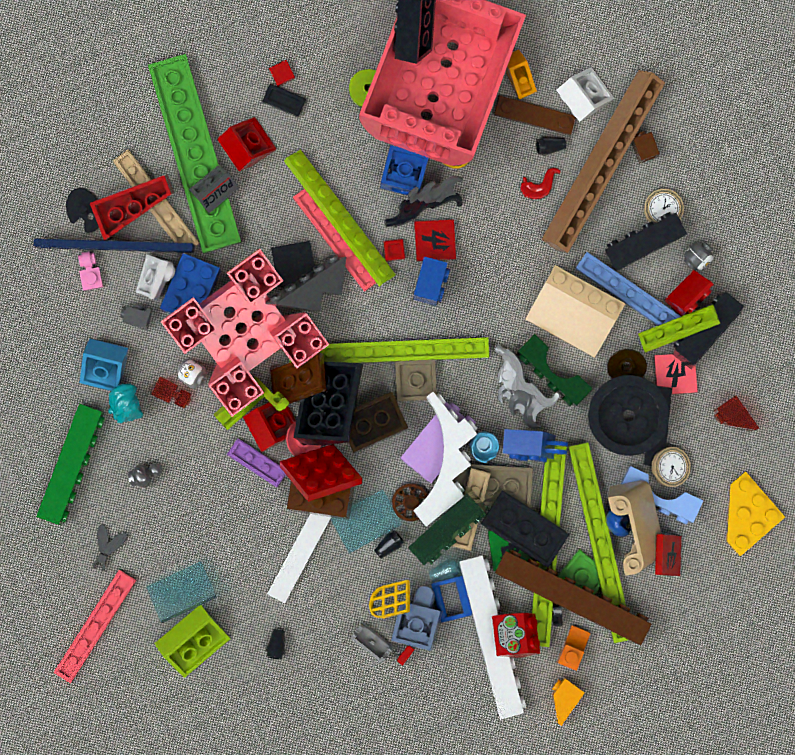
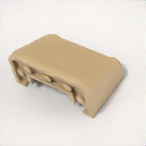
(637, 501)

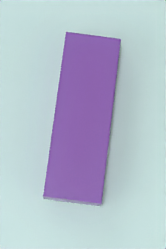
(256, 462)

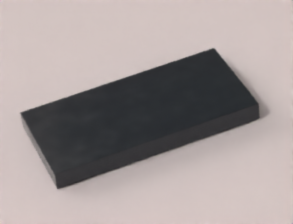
(525, 529)

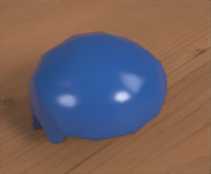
(617, 524)

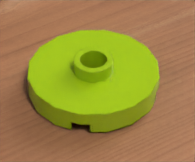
(358, 84)

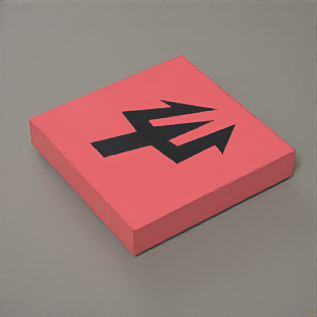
(674, 374)

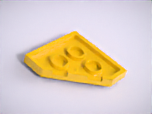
(749, 514)

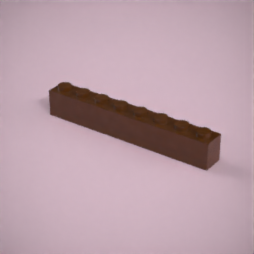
(577, 600)

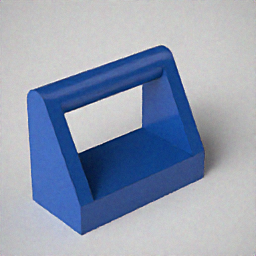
(462, 596)

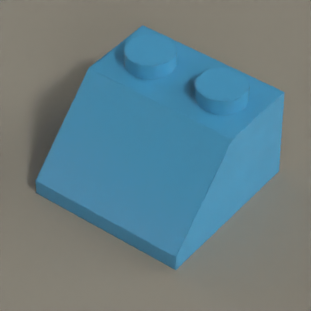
(103, 364)

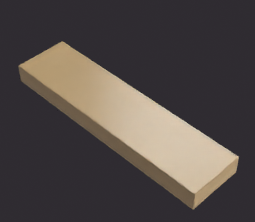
(478, 483)

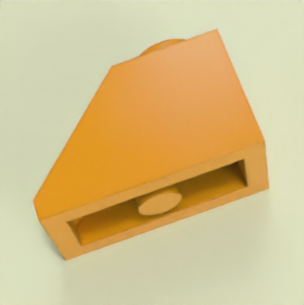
(520, 75)
(565, 699)

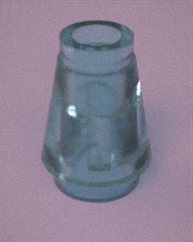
(445, 570)

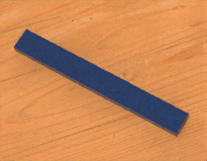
(114, 245)

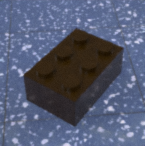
(376, 422)

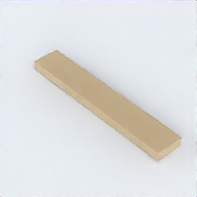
(163, 211)

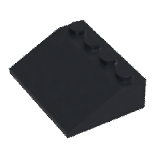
(330, 414)

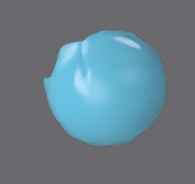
(484, 446)

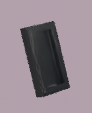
(284, 100)

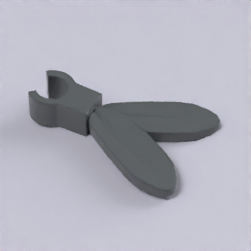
(105, 547)

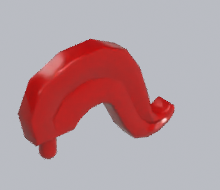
(539, 191)

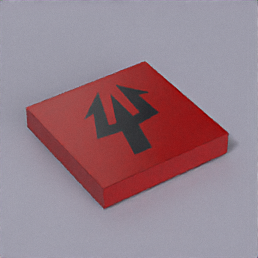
(435, 240)
(668, 555)

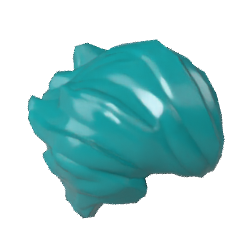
(124, 403)

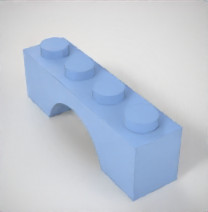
(684, 506)

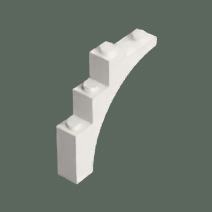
(455, 435)

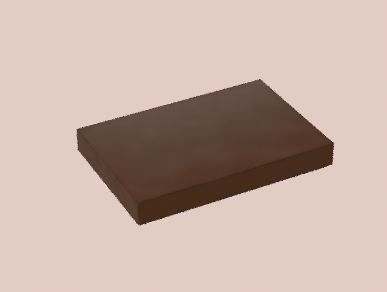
(300, 382)

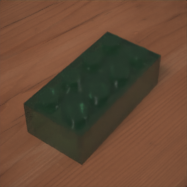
(452, 524)

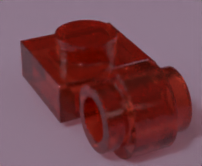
(166, 391)

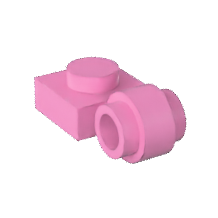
(90, 277)

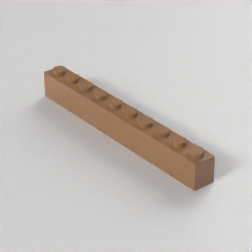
(603, 161)

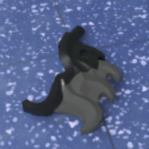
(428, 197)

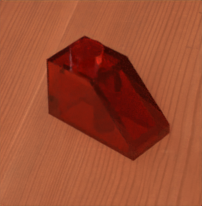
(735, 415)

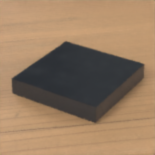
(292, 261)

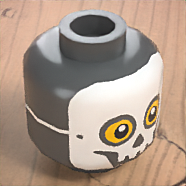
(698, 256)

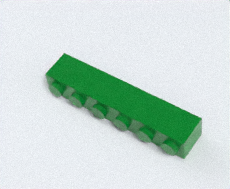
(70, 465)

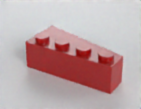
(124, 207)

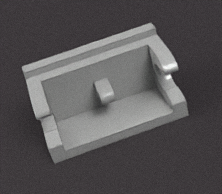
(372, 642)

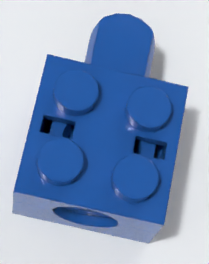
(404, 170)
(531, 445)

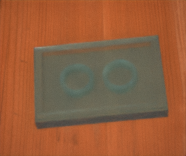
(367, 521)
(181, 592)

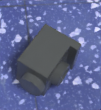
(136, 316)

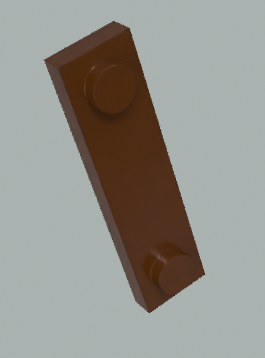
(535, 115)

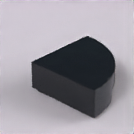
(557, 616)

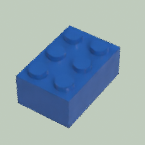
(190, 280)

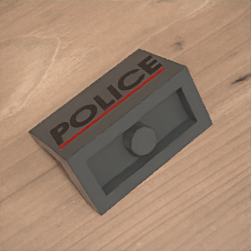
(214, 188)

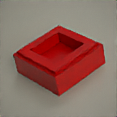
(281, 73)
(394, 250)
(405, 655)

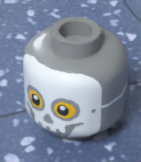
(192, 373)

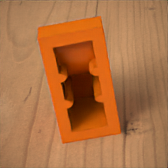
(573, 648)

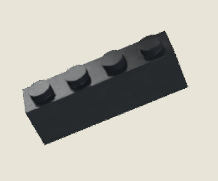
(645, 241)
(696, 345)

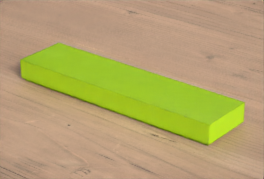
(679, 328)

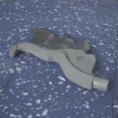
(520, 393)

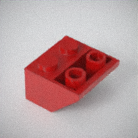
(688, 292)

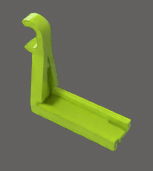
(275, 399)

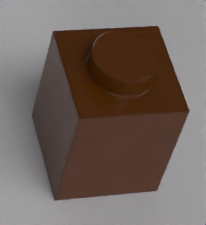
(645, 147)

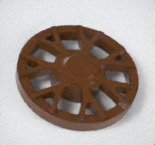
(409, 502)

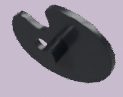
(79, 207)

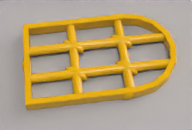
(395, 605)

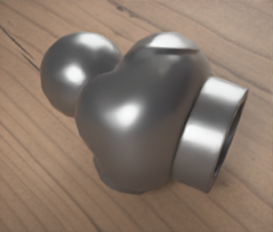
(142, 474)

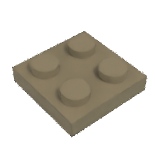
(415, 379)

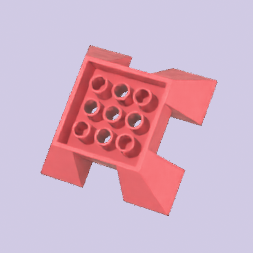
(234, 358)

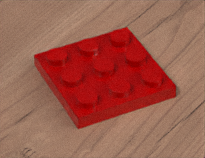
(320, 472)

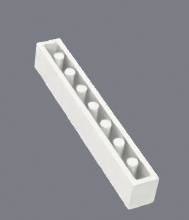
(483, 607)

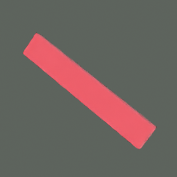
(334, 239)
(95, 626)

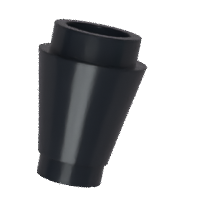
(550, 145)
(389, 544)
(276, 645)

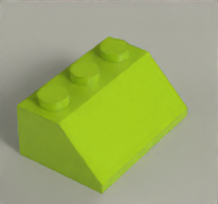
(192, 641)

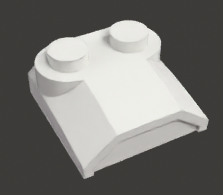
(154, 276)

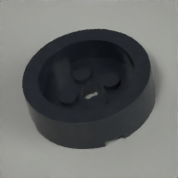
(631, 394)

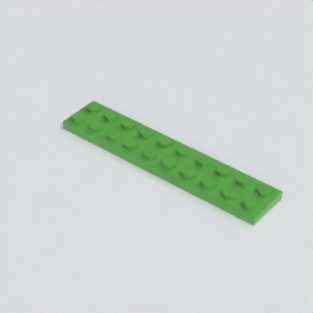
(192, 148)

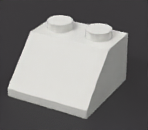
(585, 94)

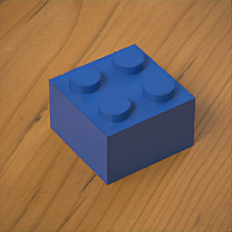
(430, 280)

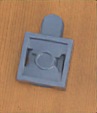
(419, 624)

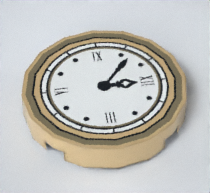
(662, 202)
(671, 466)

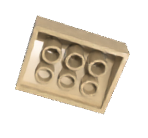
(575, 311)

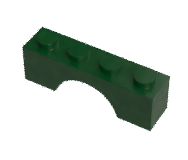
(572, 389)

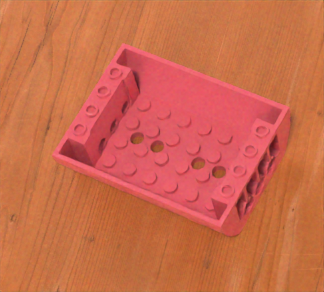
(464, 90)

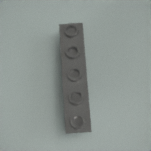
(308, 290)

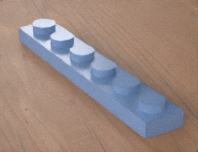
(625, 290)

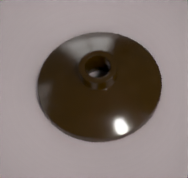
(636, 367)

